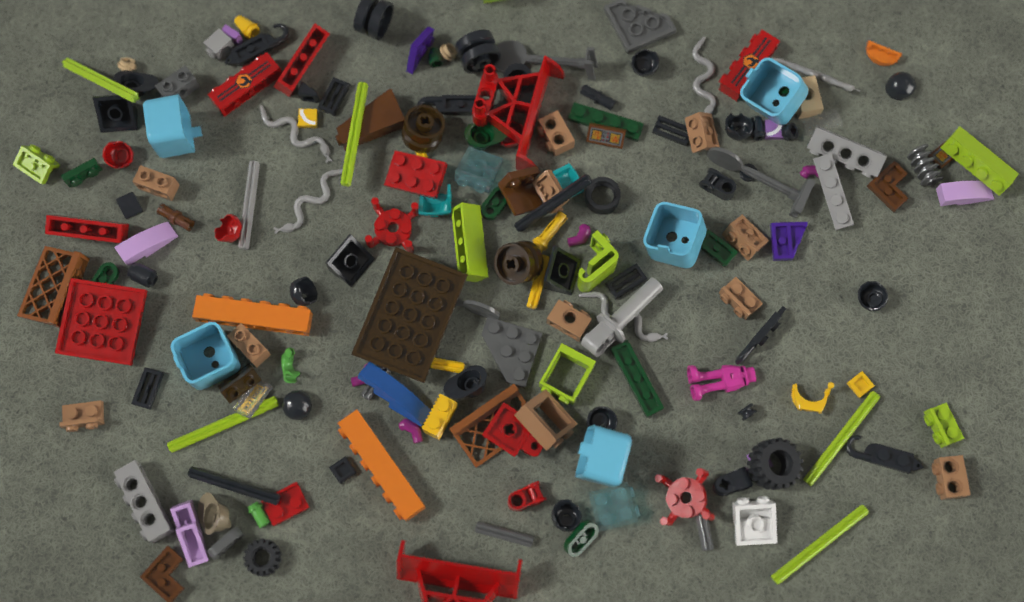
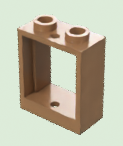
(537, 425)

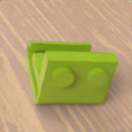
(601, 265)

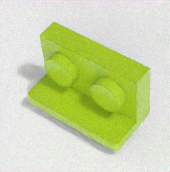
(35, 163)
(943, 425)

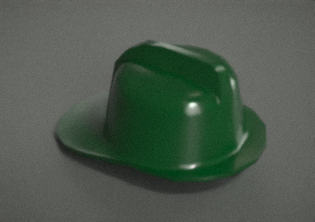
(483, 136)

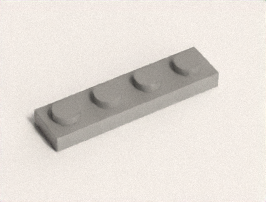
(833, 191)

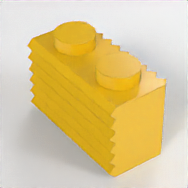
(439, 416)

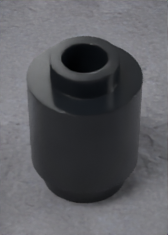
(142, 275)

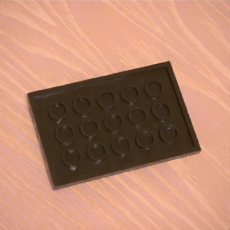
(409, 315)

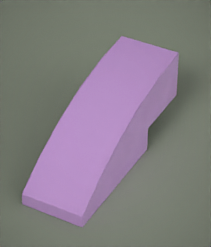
(963, 193)
(145, 243)
(189, 533)

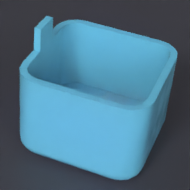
(764, 86)
(169, 126)
(682, 221)
(198, 368)
(603, 456)

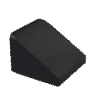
(307, 94)
(129, 205)

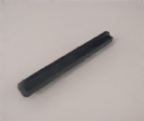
(553, 203)
(234, 485)

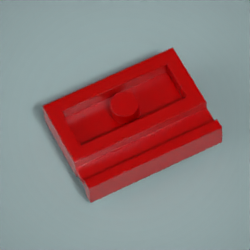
(290, 504)

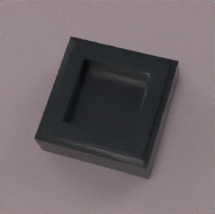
(342, 470)

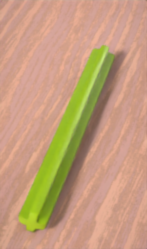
(101, 80)
(354, 134)
(218, 426)
(841, 438)
(818, 545)

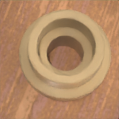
(448, 51)
(127, 64)

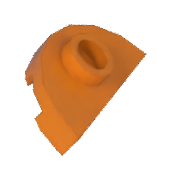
(882, 55)

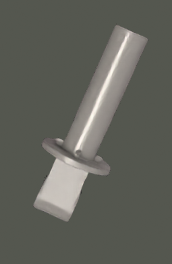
(611, 327)

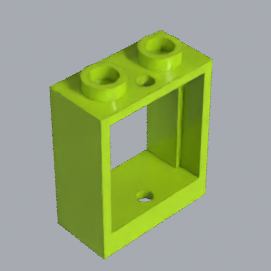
(577, 358)

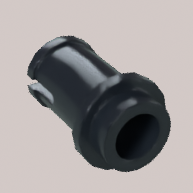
(758, 132)

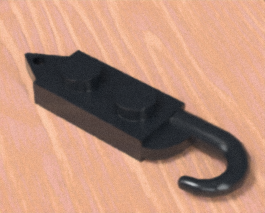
(255, 47)
(451, 103)
(760, 338)
(884, 456)

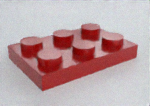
(415, 174)

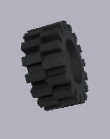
(253, 549)

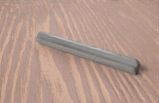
(249, 204)

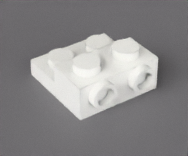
(755, 521)

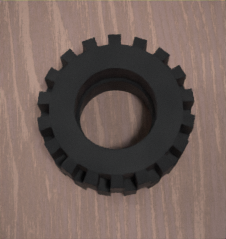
(789, 464)

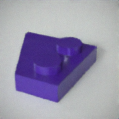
(419, 48)
(786, 239)

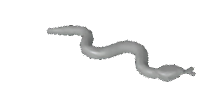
(711, 69)
(821, 76)
(294, 132)
(289, 227)
(651, 337)

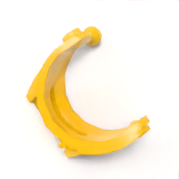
(803, 404)

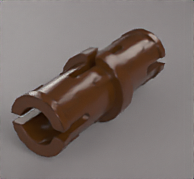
(175, 217)

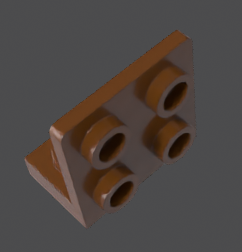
(519, 190)

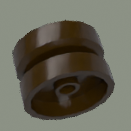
(423, 128)
(518, 262)

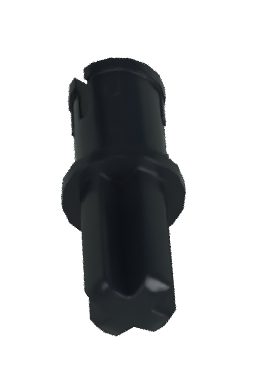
(597, 97)

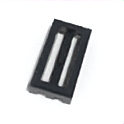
(321, 107)
(656, 131)
(613, 289)
(154, 391)

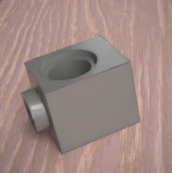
(218, 45)

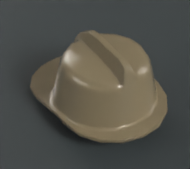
(213, 515)

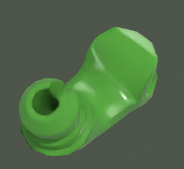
(289, 373)

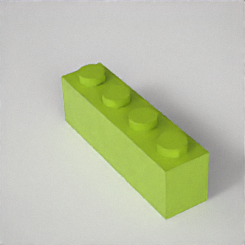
(979, 161)
(469, 241)

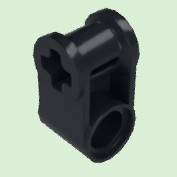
(715, 182)
(736, 481)

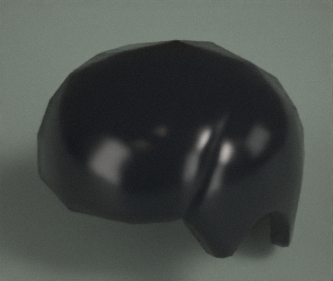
(645, 62)
(900, 86)
(744, 126)
(303, 286)
(877, 294)
(297, 405)
(601, 415)
(566, 523)

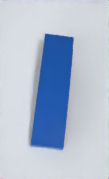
(395, 393)

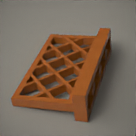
(74, 269)
(480, 415)

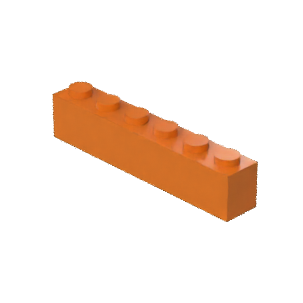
(253, 315)
(381, 465)

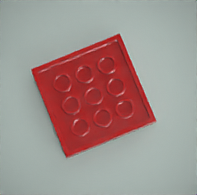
(101, 321)

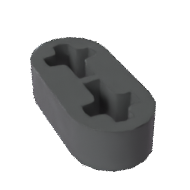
(225, 543)

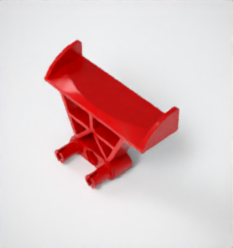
(490, 84)
(457, 577)

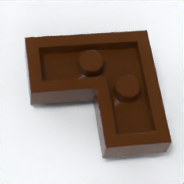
(885, 186)
(159, 574)

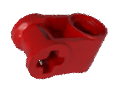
(527, 496)

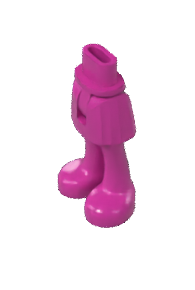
(731, 377)

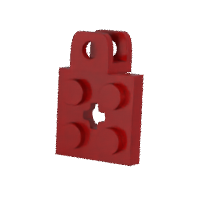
(511, 443)

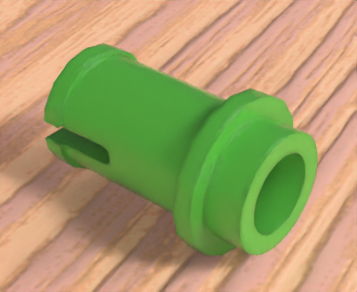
(258, 514)

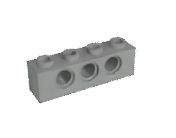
(876, 158)
(162, 526)

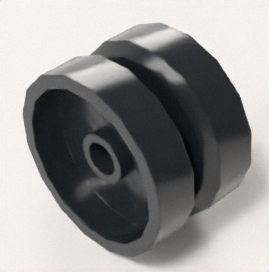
(373, 17)
(477, 51)

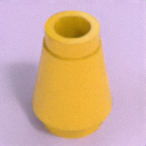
(247, 27)

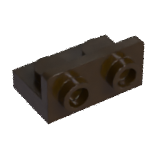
(239, 383)

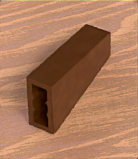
(379, 119)

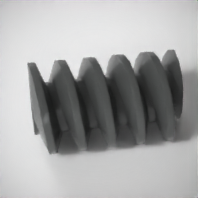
(923, 166)

